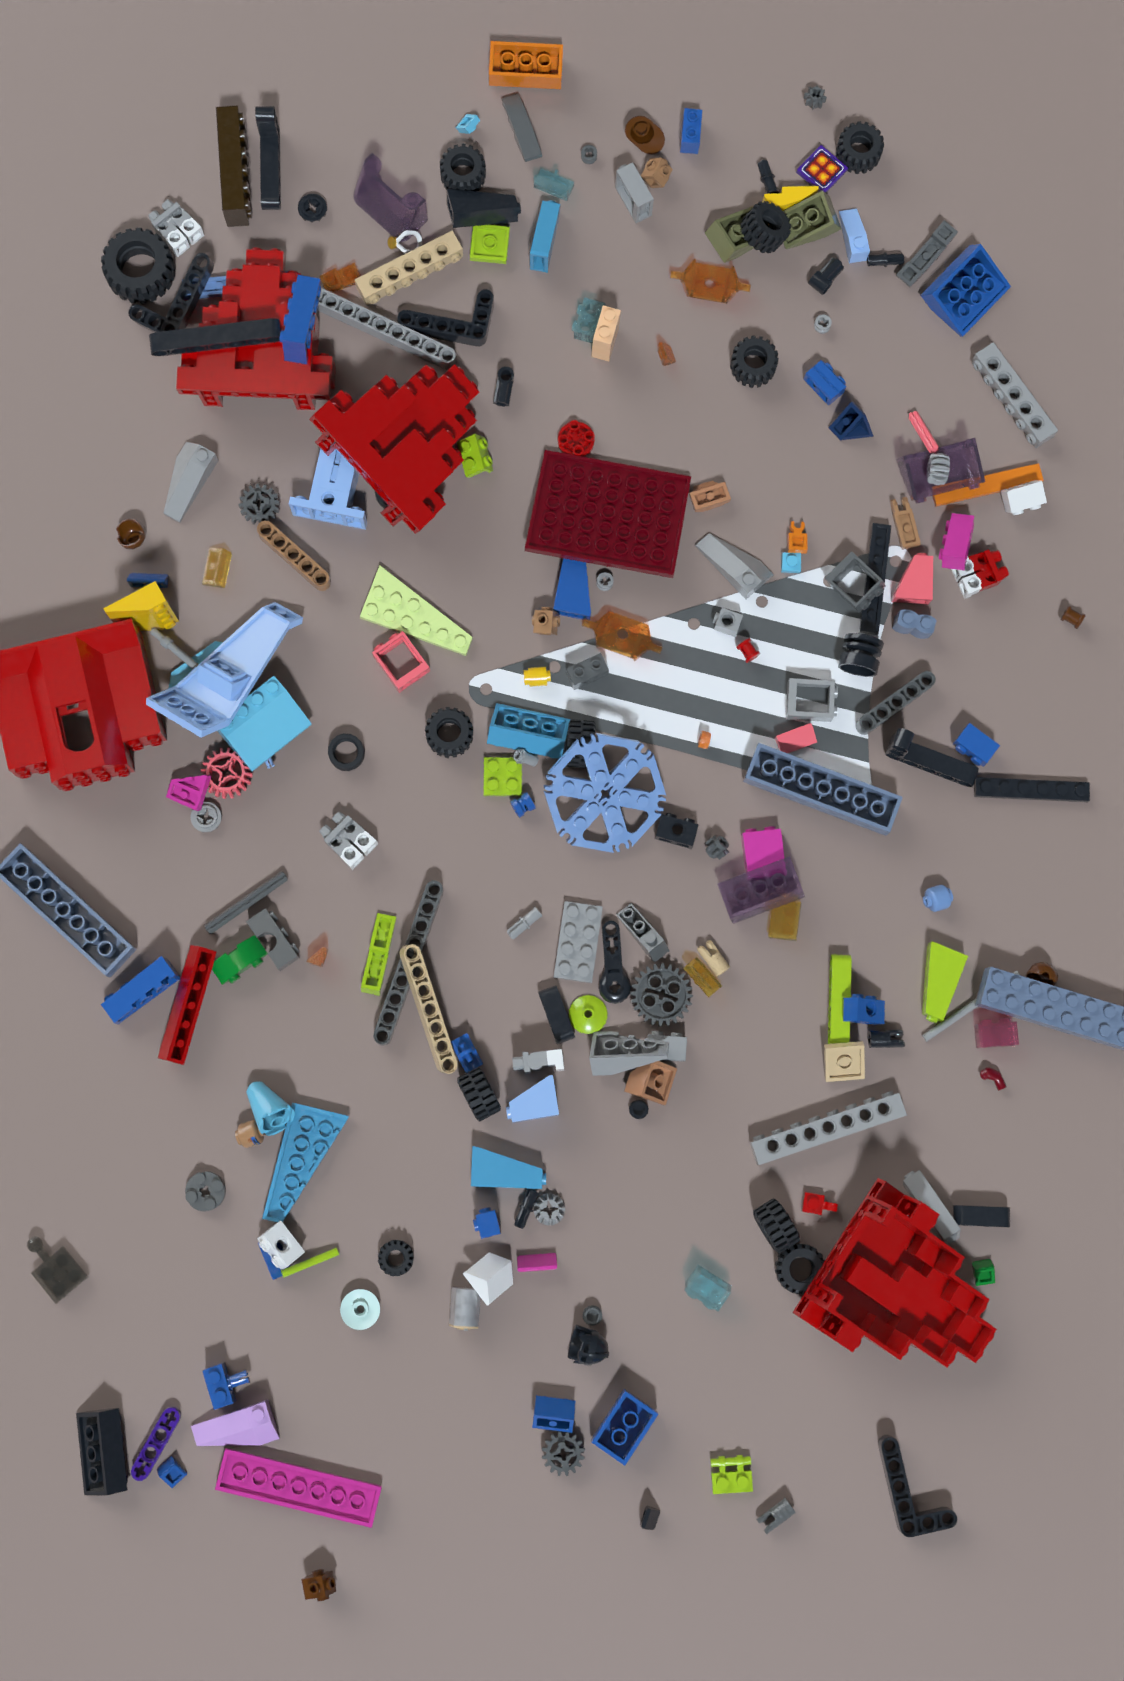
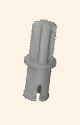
(524, 923)

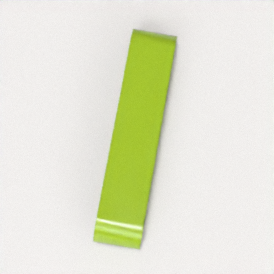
(838, 990)

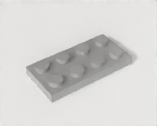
(578, 942)

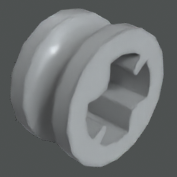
(819, 328)
(599, 579)

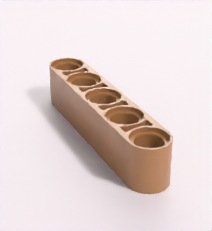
(289, 548)

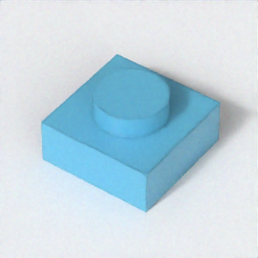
(468, 124)
(791, 563)

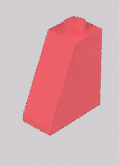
(916, 582)

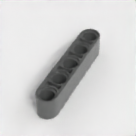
(900, 695)

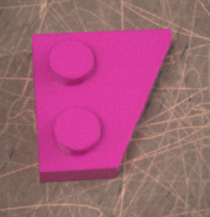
(189, 791)

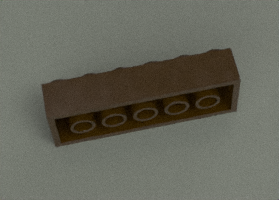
(233, 166)

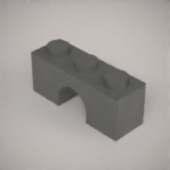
(265, 924)

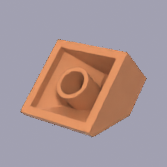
(651, 1082)

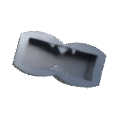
(917, 625)

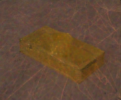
(702, 977)

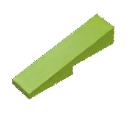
(378, 954)

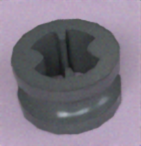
(589, 148)

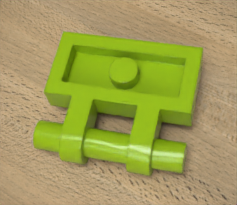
(731, 1481)

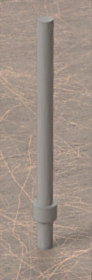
(168, 643)
(952, 1019)

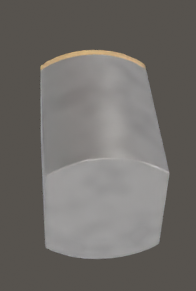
(464, 1308)

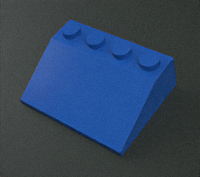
(966, 289)

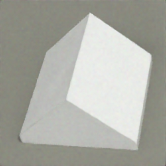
(490, 1276)

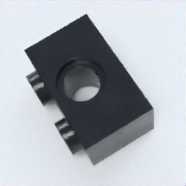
(665, 833)

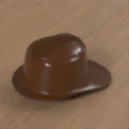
(645, 134)

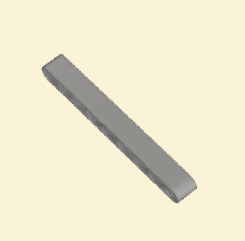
(387, 334)

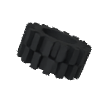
(384, 1263)

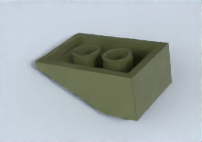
(811, 220)
(727, 236)

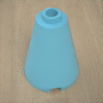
(268, 1109)

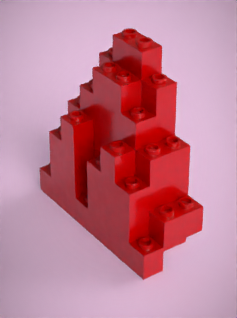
(257, 370)
(402, 438)
(896, 1285)

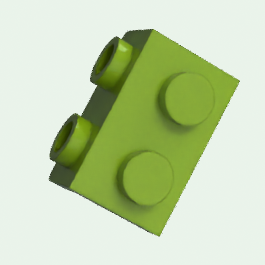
(475, 455)

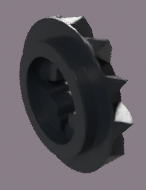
(315, 201)

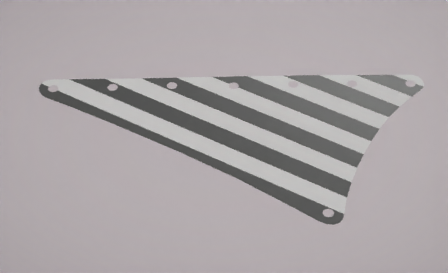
(709, 687)

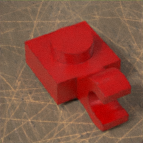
(815, 1204)

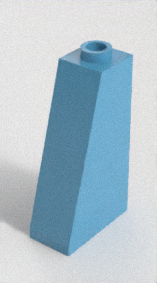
(544, 236)
(501, 1171)

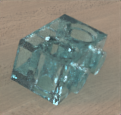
(587, 320)

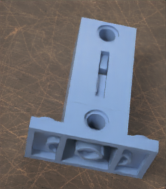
(331, 494)

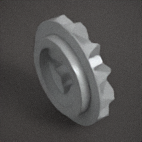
(212, 824)
(541, 1203)

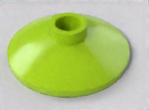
(580, 1021)

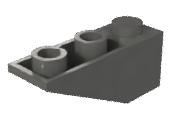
(643, 932)

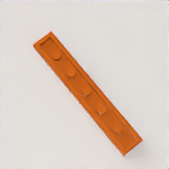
(993, 484)

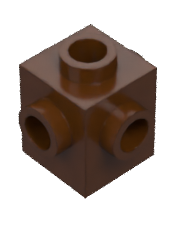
(319, 1585)

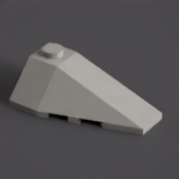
(189, 475)
(738, 567)
(618, 1053)

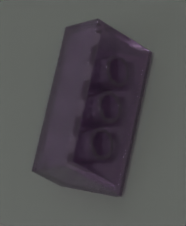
(761, 890)

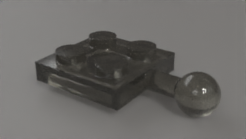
(58, 1273)

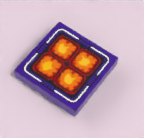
(822, 169)

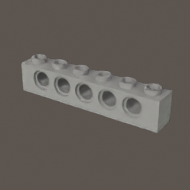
(1035, 414)

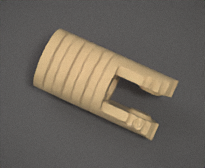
(716, 961)

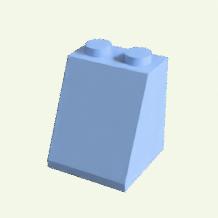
(534, 1103)

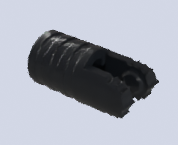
(882, 1038)

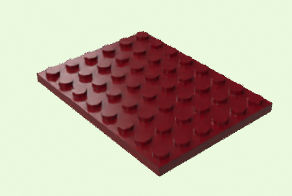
(608, 514)

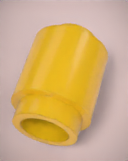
(537, 676)

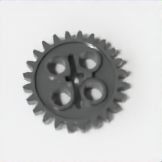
(666, 977)

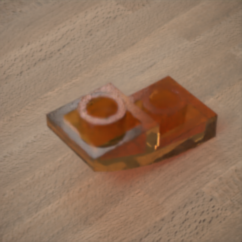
(340, 279)

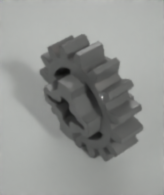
(251, 504)
(553, 1454)

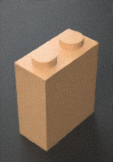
(606, 333)

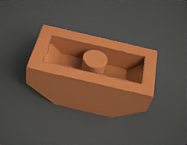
(709, 496)

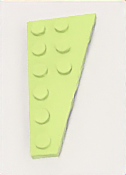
(401, 609)

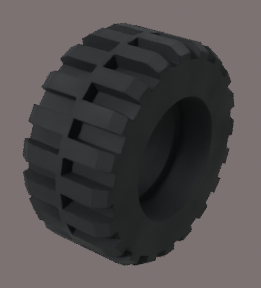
(137, 243)

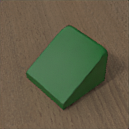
(983, 1272)

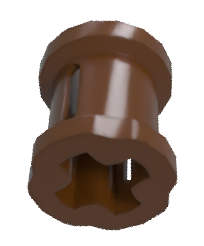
(1073, 617)

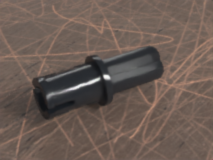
(767, 177)
(885, 259)
(525, 1208)

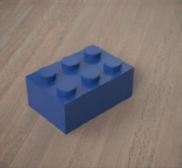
(624, 1427)

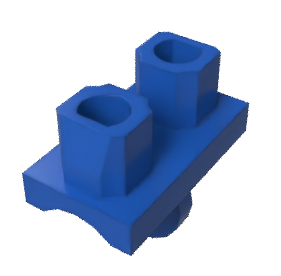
(466, 1053)

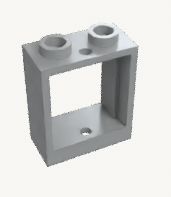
(634, 192)
(792, 714)

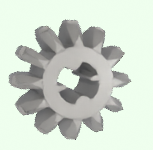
(938, 469)

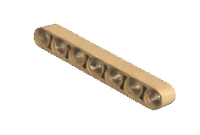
(435, 1015)

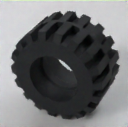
(860, 134)
(463, 156)
(765, 227)
(759, 348)
(444, 717)
(576, 730)
(478, 1094)
(776, 1225)
(783, 1267)

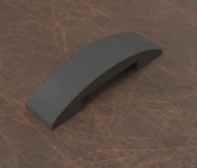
(927, 254)

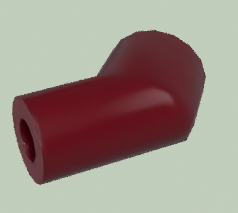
(992, 1074)

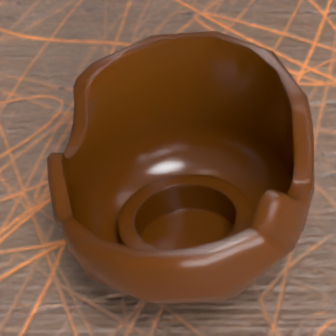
(130, 533)
(1043, 972)

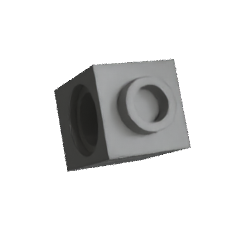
(727, 629)

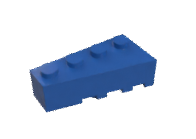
(300, 319)
(140, 990)

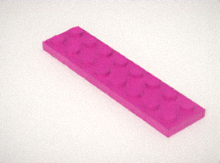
(298, 1487)

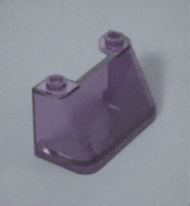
(386, 206)
(963, 472)

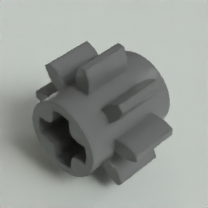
(815, 97)
(717, 847)

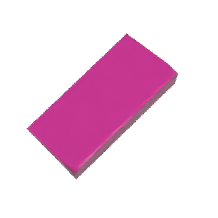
(536, 1262)

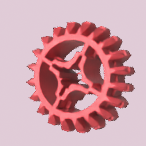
(223, 781)

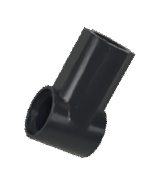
(823, 279)
(503, 387)

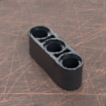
(556, 1014)
(981, 1216)

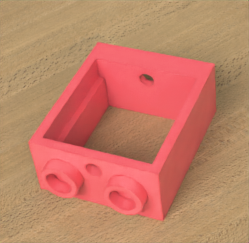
(411, 677)

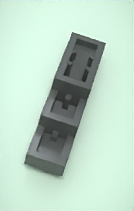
(521, 127)

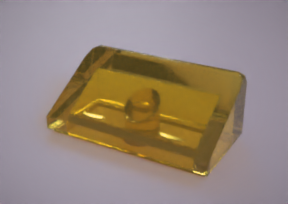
(216, 567)

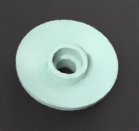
(349, 1309)

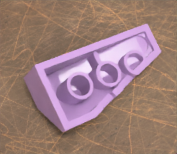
(240, 1427)

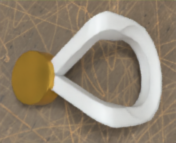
(393, 242)

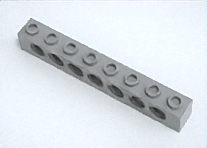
(895, 1110)

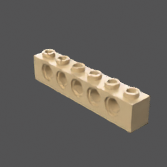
(412, 259)

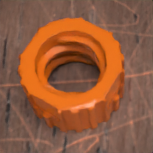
(704, 739)

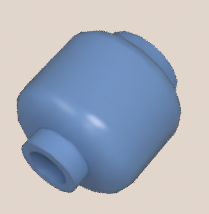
(938, 898)

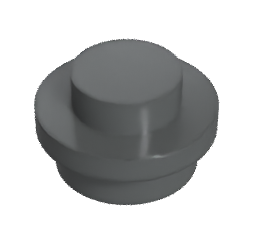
(592, 1315)

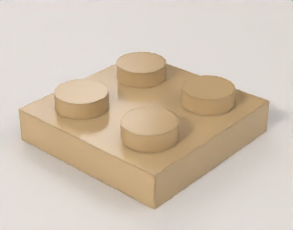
(844, 1061)

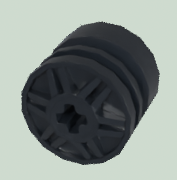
(860, 655)

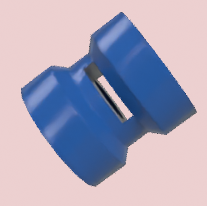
(522, 804)

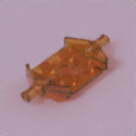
(697, 274)
(633, 646)

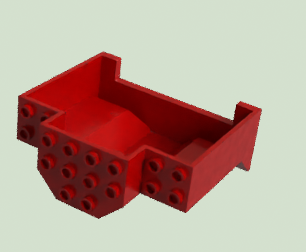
(103, 673)

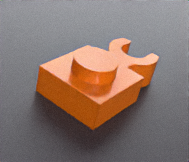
(797, 540)

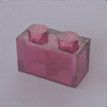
(996, 1034)

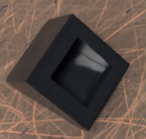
(649, 1518)

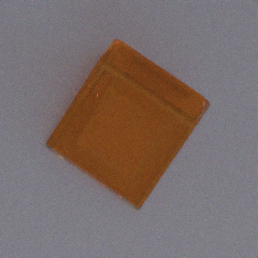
(666, 354)
(318, 958)

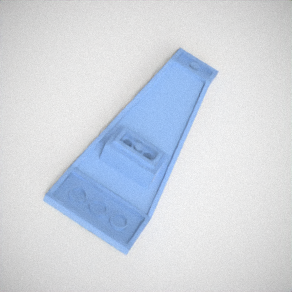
(221, 682)

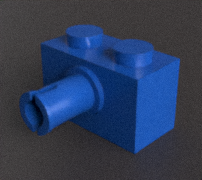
(221, 1385)

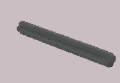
(246, 902)

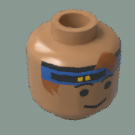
(248, 1134)

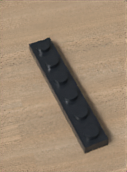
(878, 563)
(1032, 789)

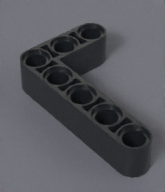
(269, 157)
(178, 304)
(453, 325)
(905, 751)
(903, 1494)

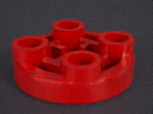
(576, 439)

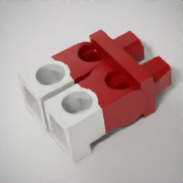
(980, 573)

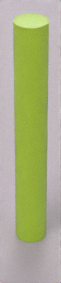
(310, 1262)

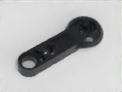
(613, 969)

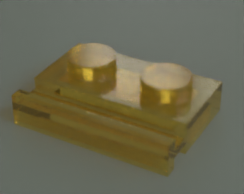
(785, 921)

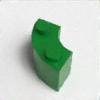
(231, 965)

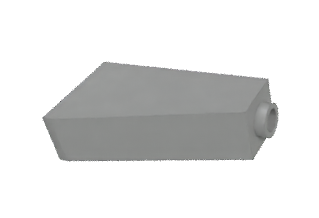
(919, 1188)

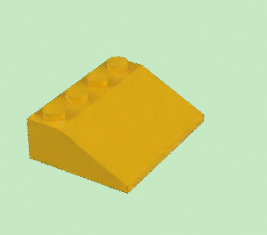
(146, 608)

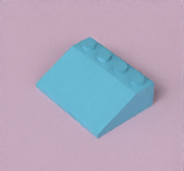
(264, 724)

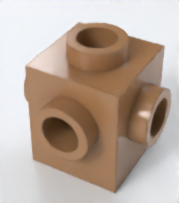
(656, 172)
(546, 621)

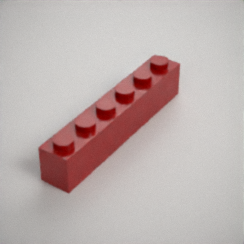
(187, 1004)

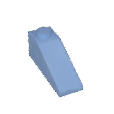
(854, 236)

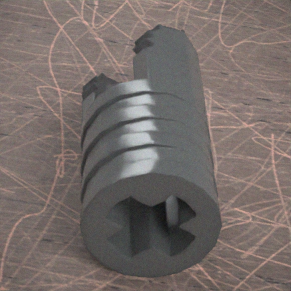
(781, 1513)

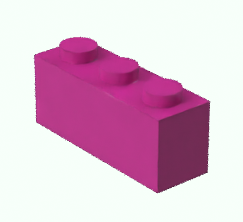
(957, 541)

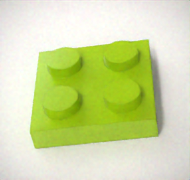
(490, 244)
(502, 777)

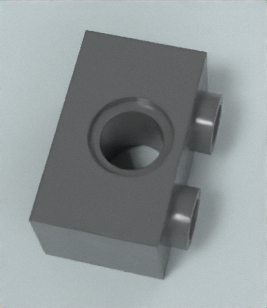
(587, 671)

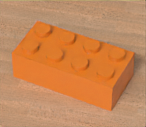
(525, 65)

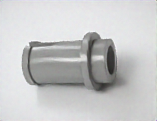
(522, 756)

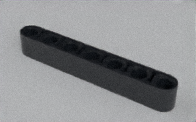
(215, 337)

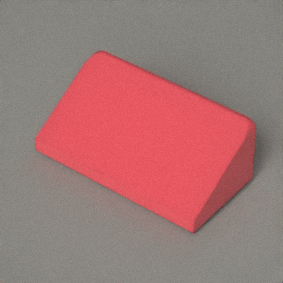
(796, 738)

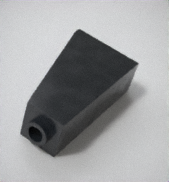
(481, 208)

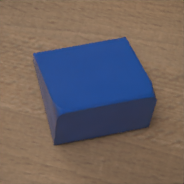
(171, 1472)

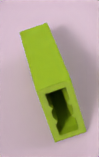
(941, 979)

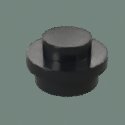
(638, 1109)

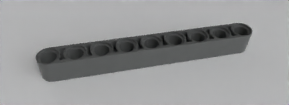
(402, 991)

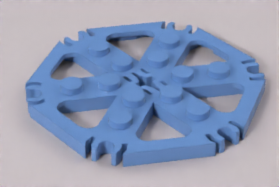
(602, 780)

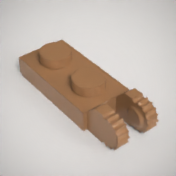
(905, 524)

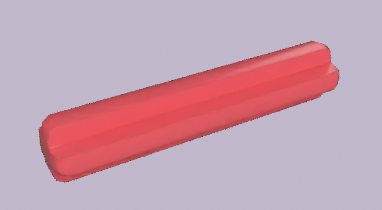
(923, 432)

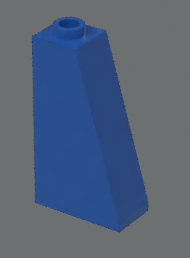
(573, 591)

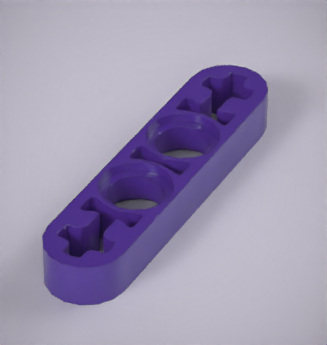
(159, 1445)

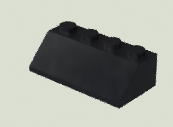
(101, 1452)

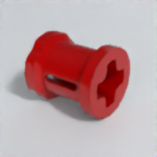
(748, 650)

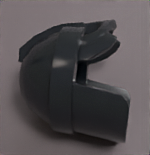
(587, 1346)

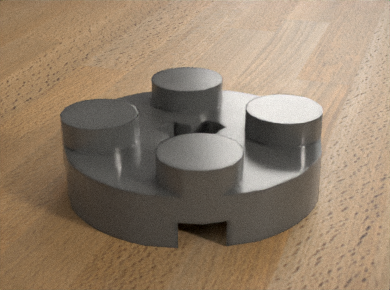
(210, 1201)

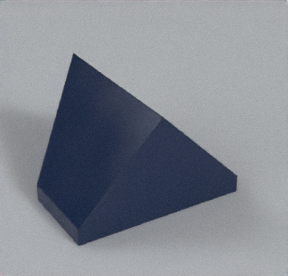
(851, 424)

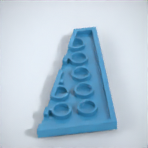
(301, 1152)

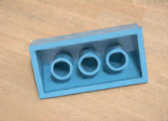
(528, 730)

